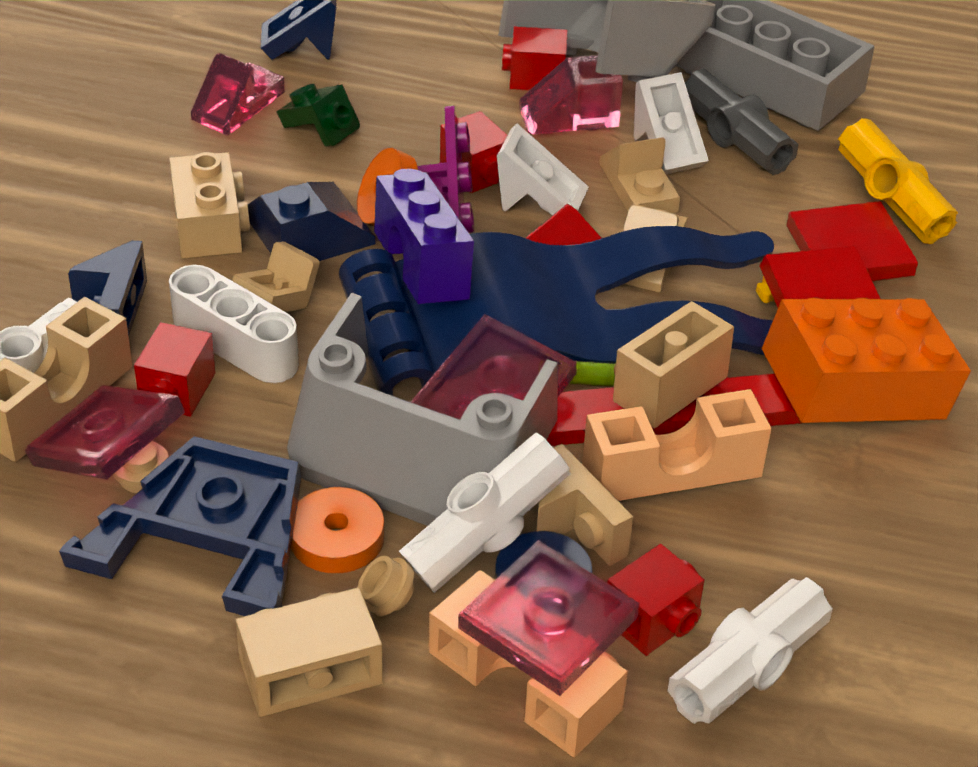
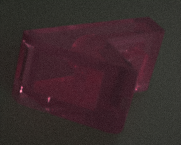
(234, 93)

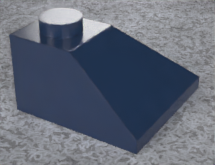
(310, 218)

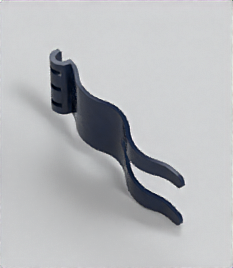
(543, 295)

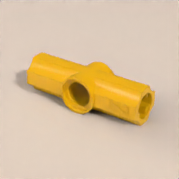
(912, 196)

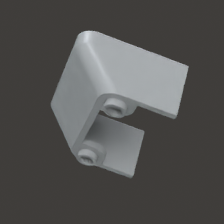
(630, 35)
(395, 448)

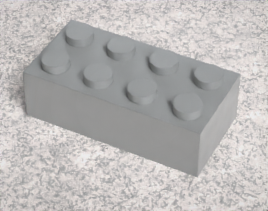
(782, 59)

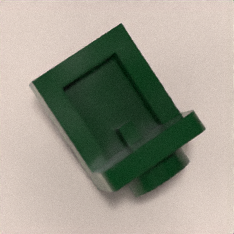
(326, 108)

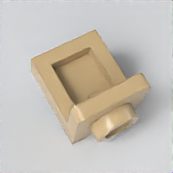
(286, 280)

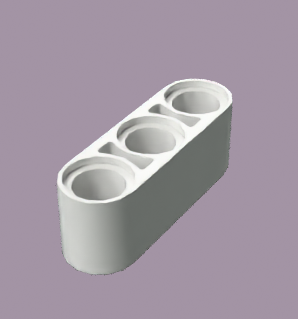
(242, 324)

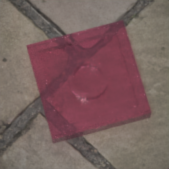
(104, 431)
(548, 617)

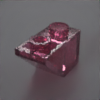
(573, 99)

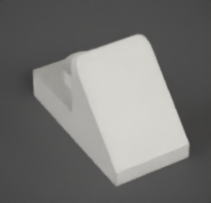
(667, 112)
(532, 169)

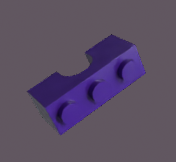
(422, 226)

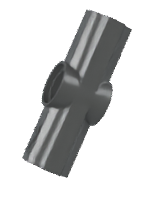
(740, 122)

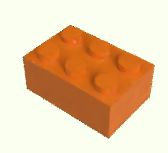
(864, 360)

